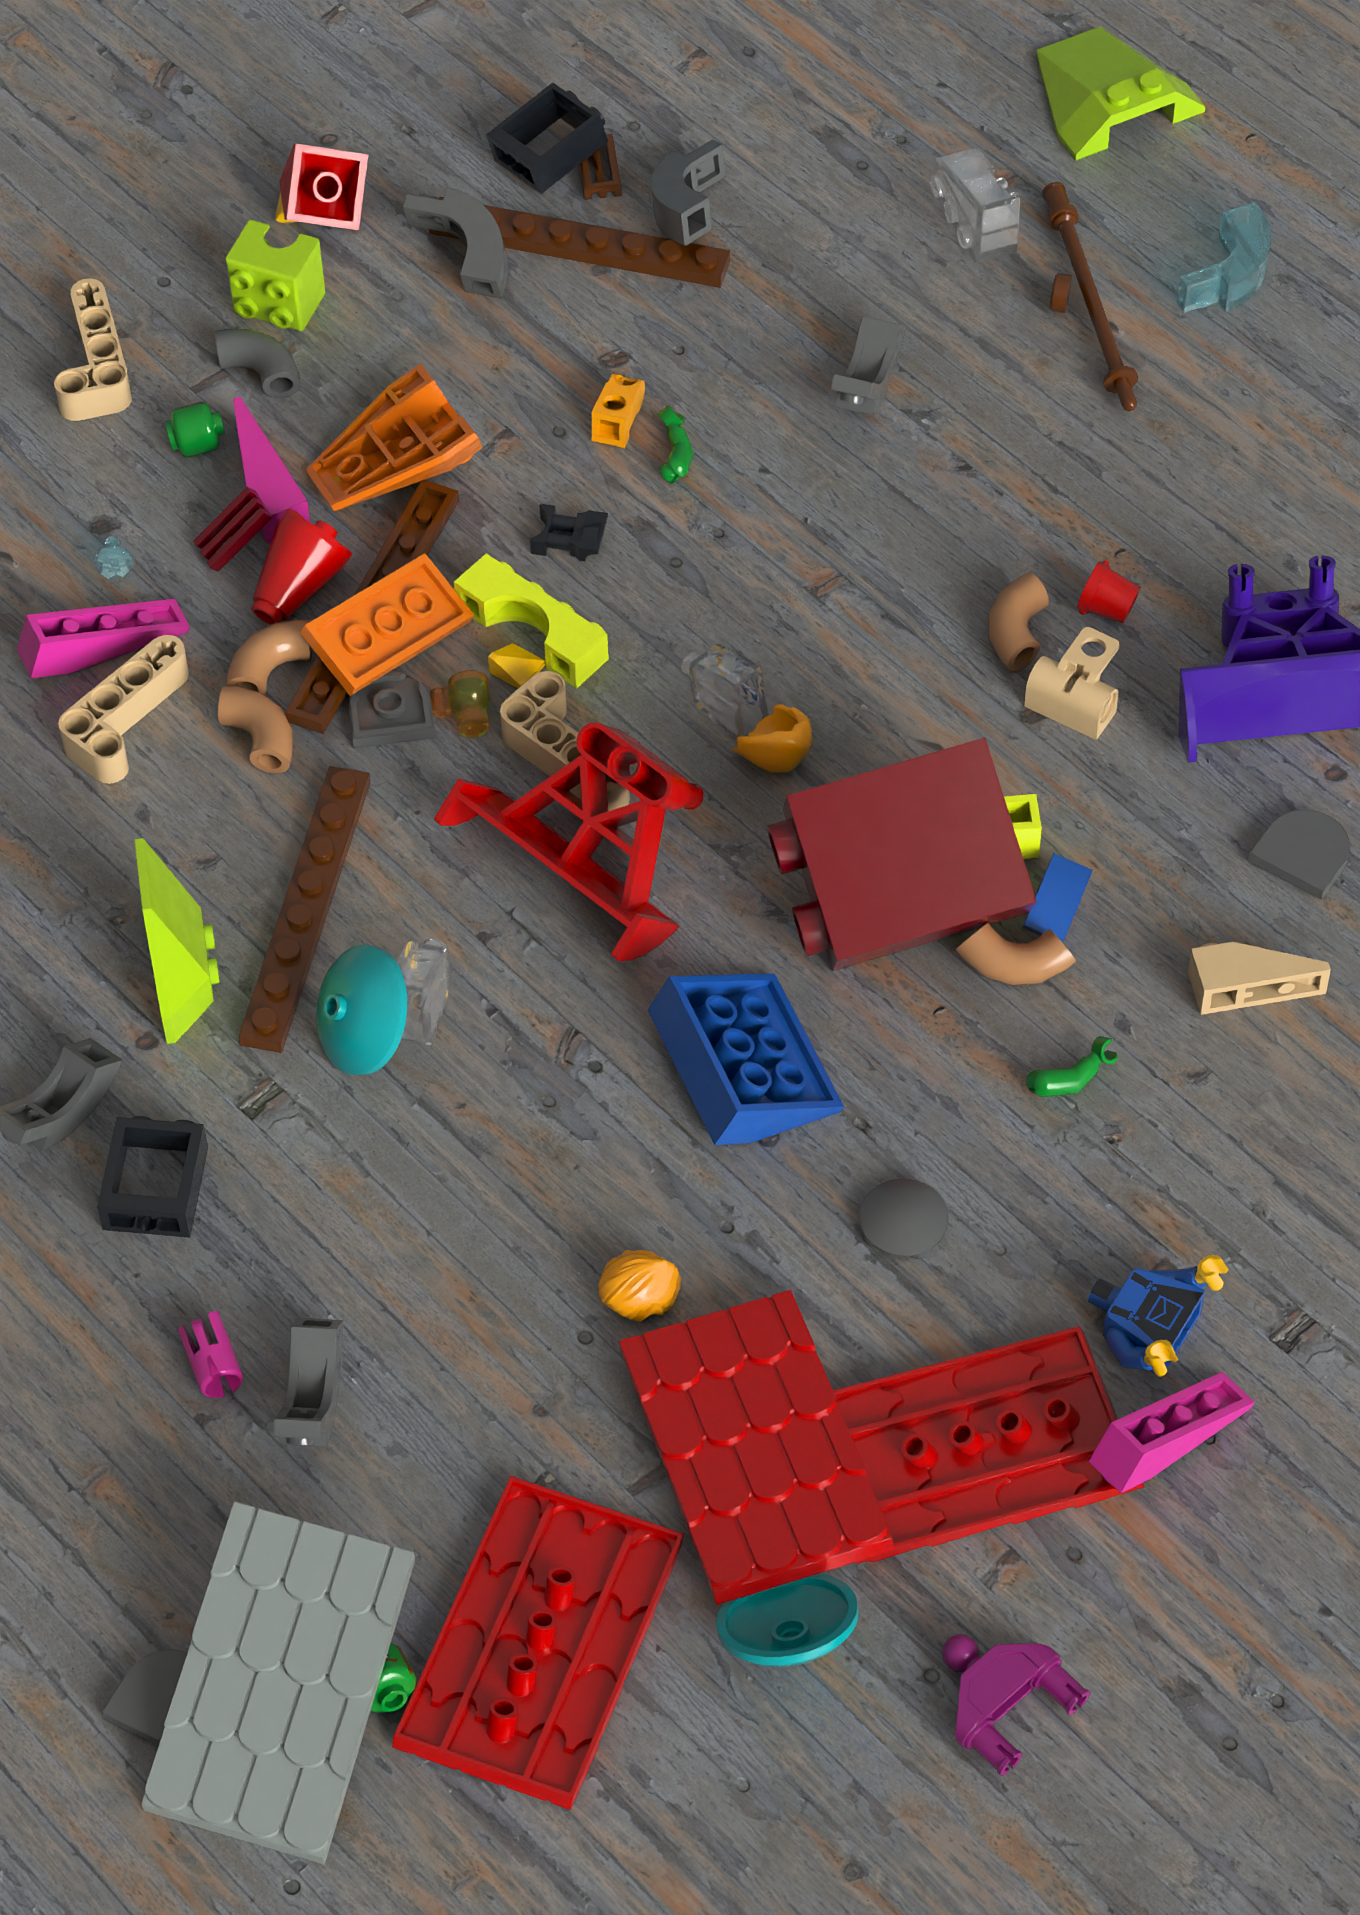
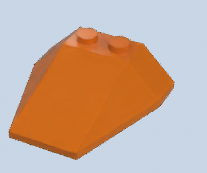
(394, 443)

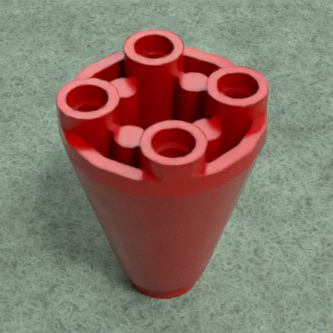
(296, 566)

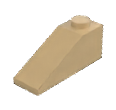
(1247, 975)

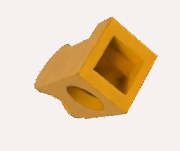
(617, 410)

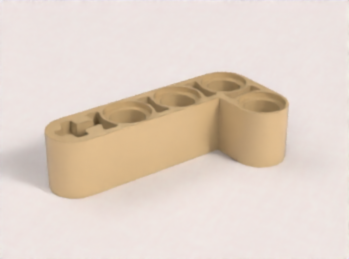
(103, 383)
(95, 723)
(536, 730)

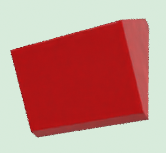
(323, 186)

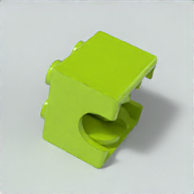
(275, 282)

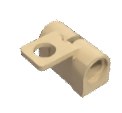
(1072, 688)

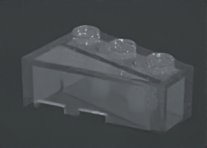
(977, 204)

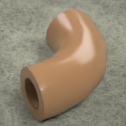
(1010, 620)
(265, 652)
(265, 724)
(1015, 962)

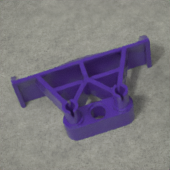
(1285, 665)

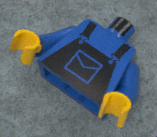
(1155, 1312)

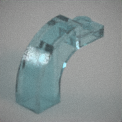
(1236, 279)

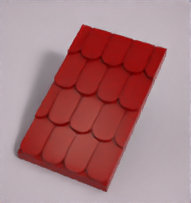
(982, 1439)
(755, 1447)
(539, 1642)

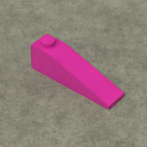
(266, 472)
(84, 637)
(1163, 1432)

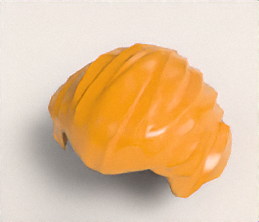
(639, 1284)

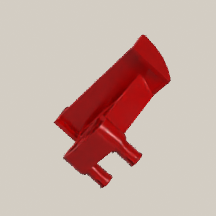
(602, 752)

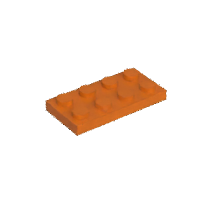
(387, 624)

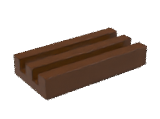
(601, 186)

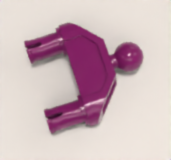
(997, 1684)

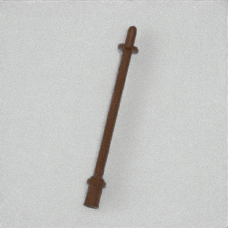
(1062, 218)

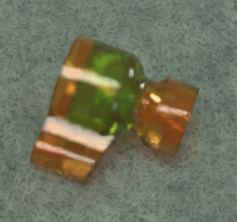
(466, 698)

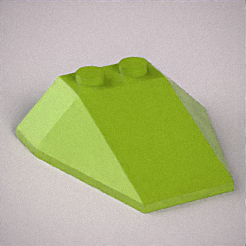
(1103, 82)
(176, 944)

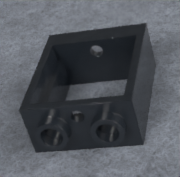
(534, 117)
(153, 1213)

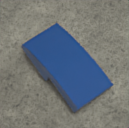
(1058, 897)

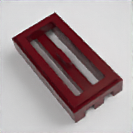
(229, 525)

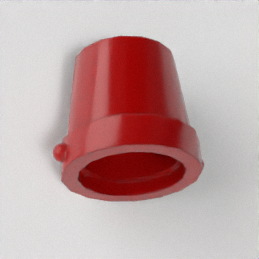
(1108, 594)

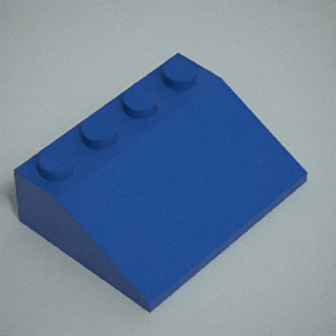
(742, 1055)

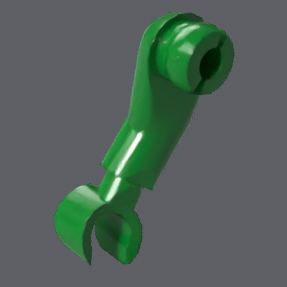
(681, 452)
(1071, 1080)

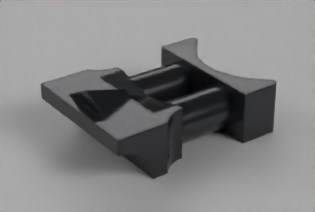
(586, 530)

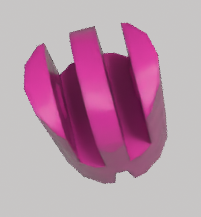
(212, 1359)

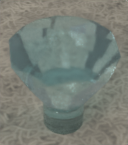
(113, 559)

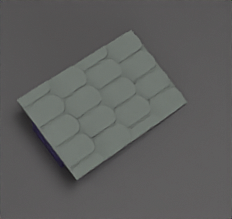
(278, 1682)

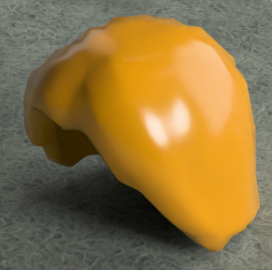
(778, 740)

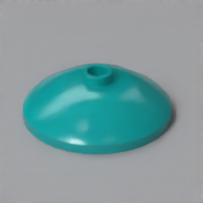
(361, 1010)
(789, 1622)

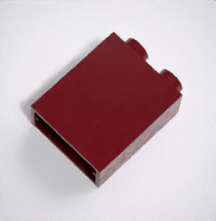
(902, 856)

